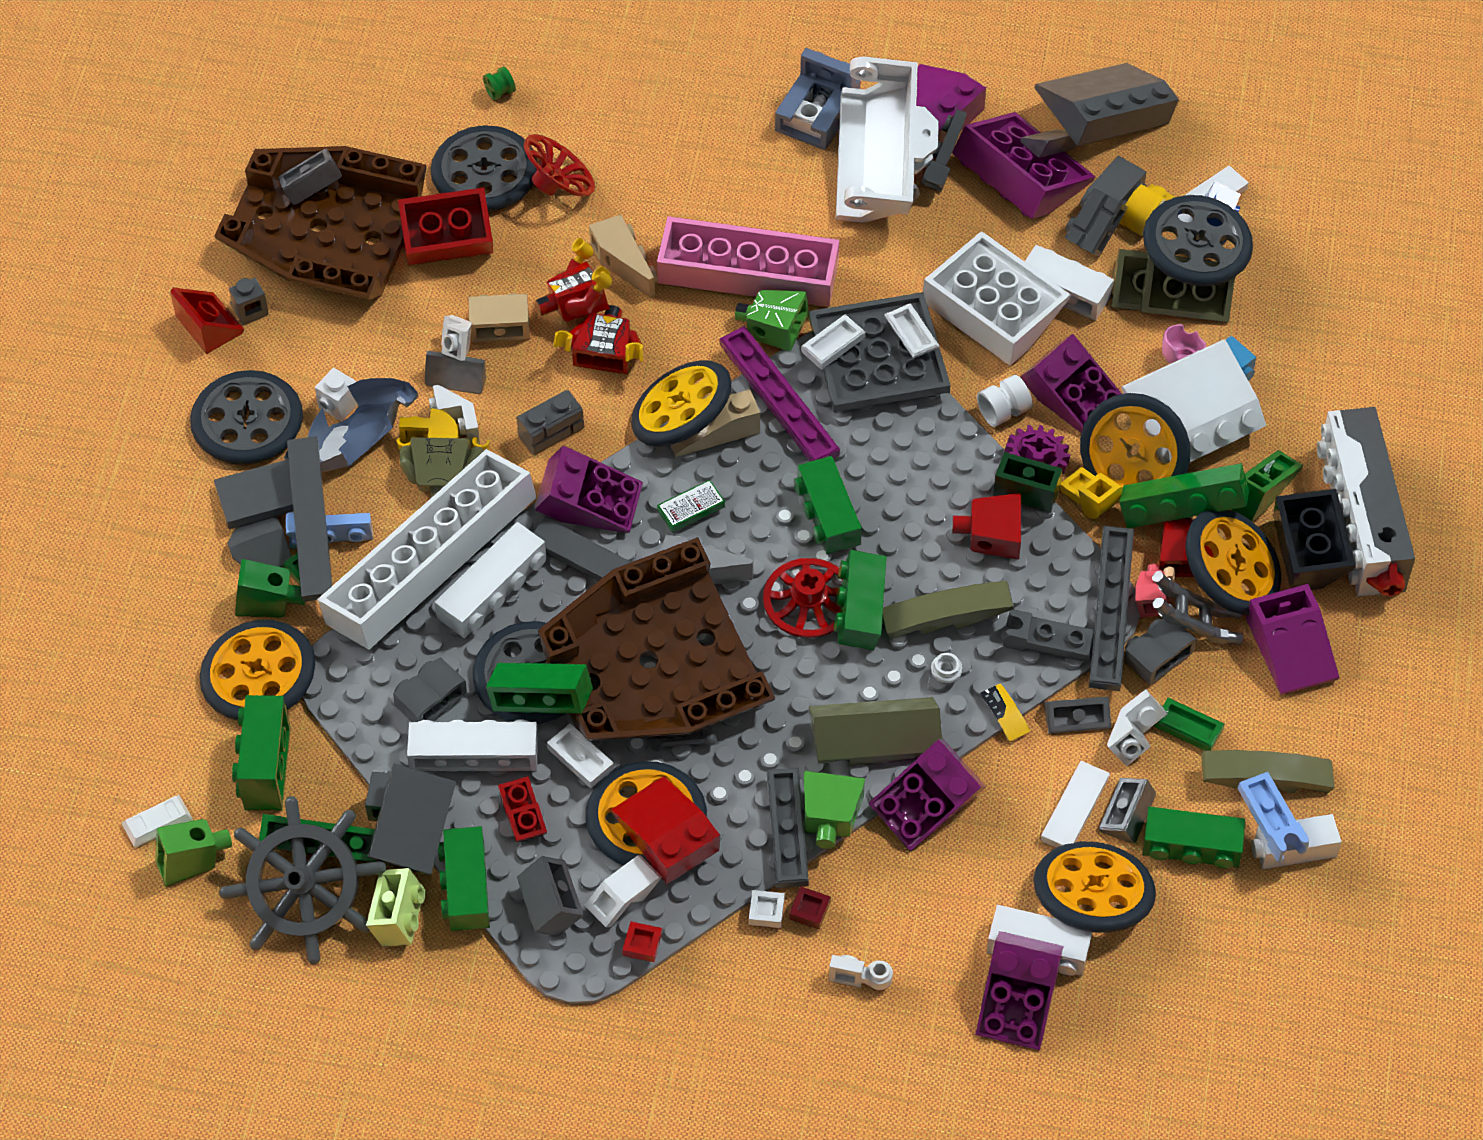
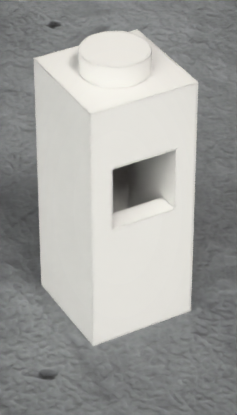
(1323, 843)

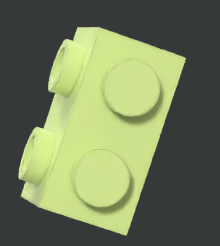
(395, 907)

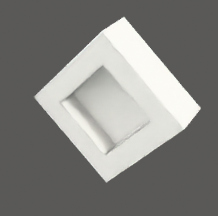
(766, 908)

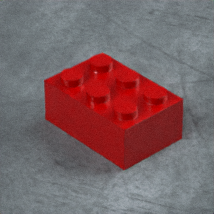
(445, 226)

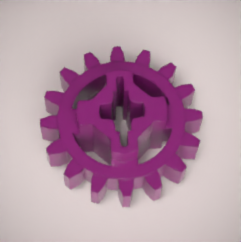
(1039, 446)

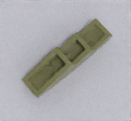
(947, 607)
(1285, 769)

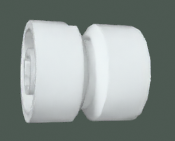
(1001, 402)

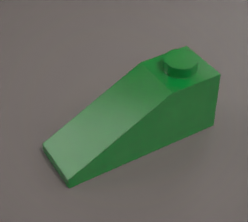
(1268, 481)

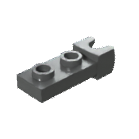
(937, 172)
(1047, 636)

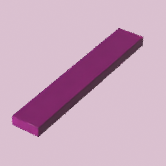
(778, 395)

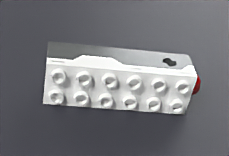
(1369, 500)

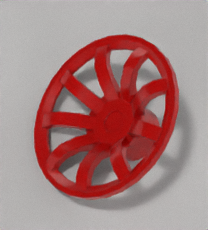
(549, 175)
(807, 591)

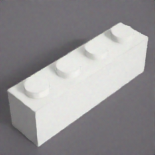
(491, 580)
(473, 746)

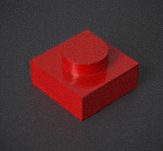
(642, 941)

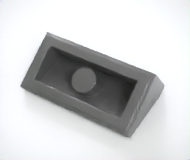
(1049, 142)
(309, 176)
(454, 374)
(1077, 714)
(1128, 809)

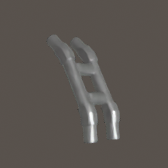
(1206, 607)

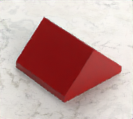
(205, 318)

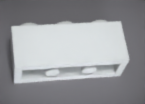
(1088, 288)
(1047, 929)

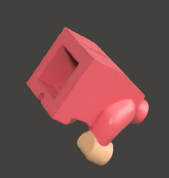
(1148, 590)

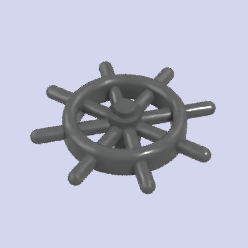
(302, 880)

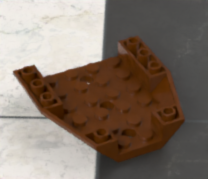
(351, 209)
(658, 612)

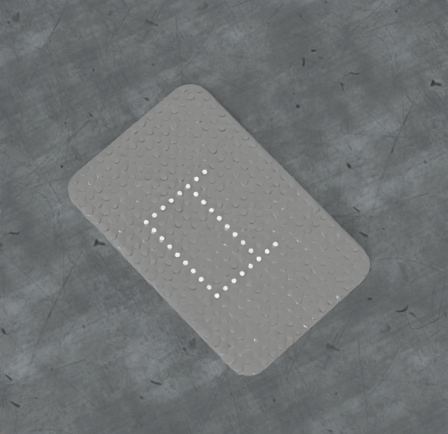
(906, 477)

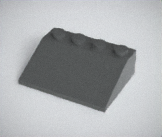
(1108, 102)

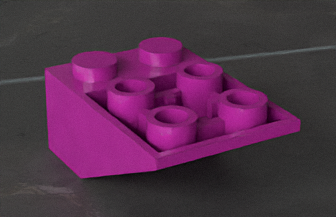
(1069, 382)
(587, 492)
(1292, 639)
(927, 794)
(1019, 990)

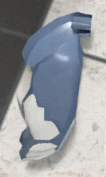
(372, 420)

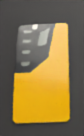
(1005, 712)

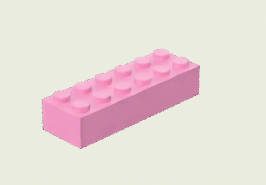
(746, 260)

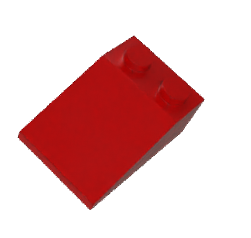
(668, 829)

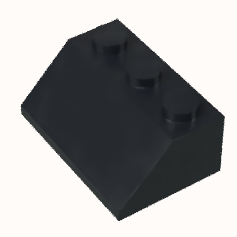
(1313, 538)

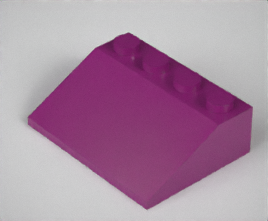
(945, 92)
(1001, 160)

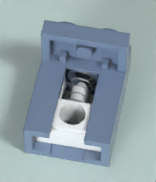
(821, 81)

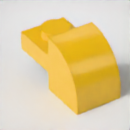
(1141, 205)
(437, 426)
(1092, 492)

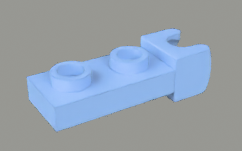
(339, 528)
(1273, 816)

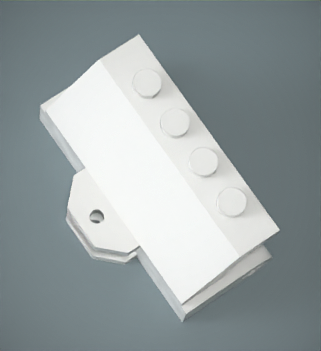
(881, 141)

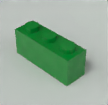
(828, 505)
(860, 599)
(539, 687)
(1193, 837)
(464, 878)

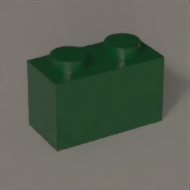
(1032, 479)

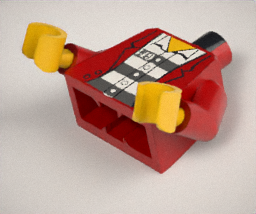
(578, 289)
(602, 342)

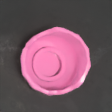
(1179, 343)

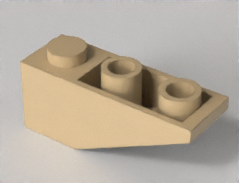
(618, 252)

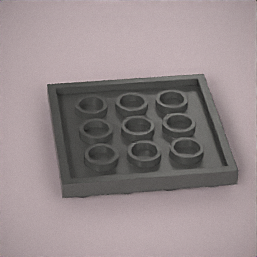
(880, 365)

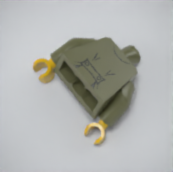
(436, 461)

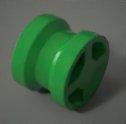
(499, 83)

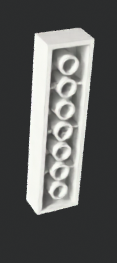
(427, 549)

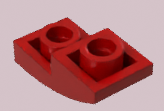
(522, 809)

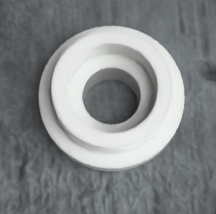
(946, 660)

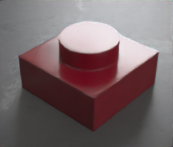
(809, 907)

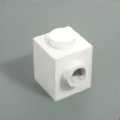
(334, 394)

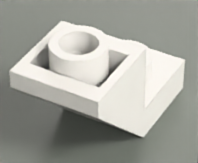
(456, 337)
(459, 409)
(1133, 720)
(621, 888)

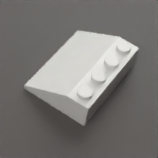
(994, 297)
(1208, 397)

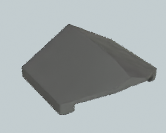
(260, 543)

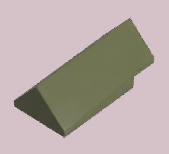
(1146, 288)
(875, 730)

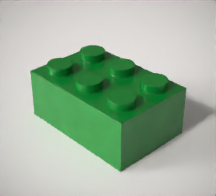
(262, 752)

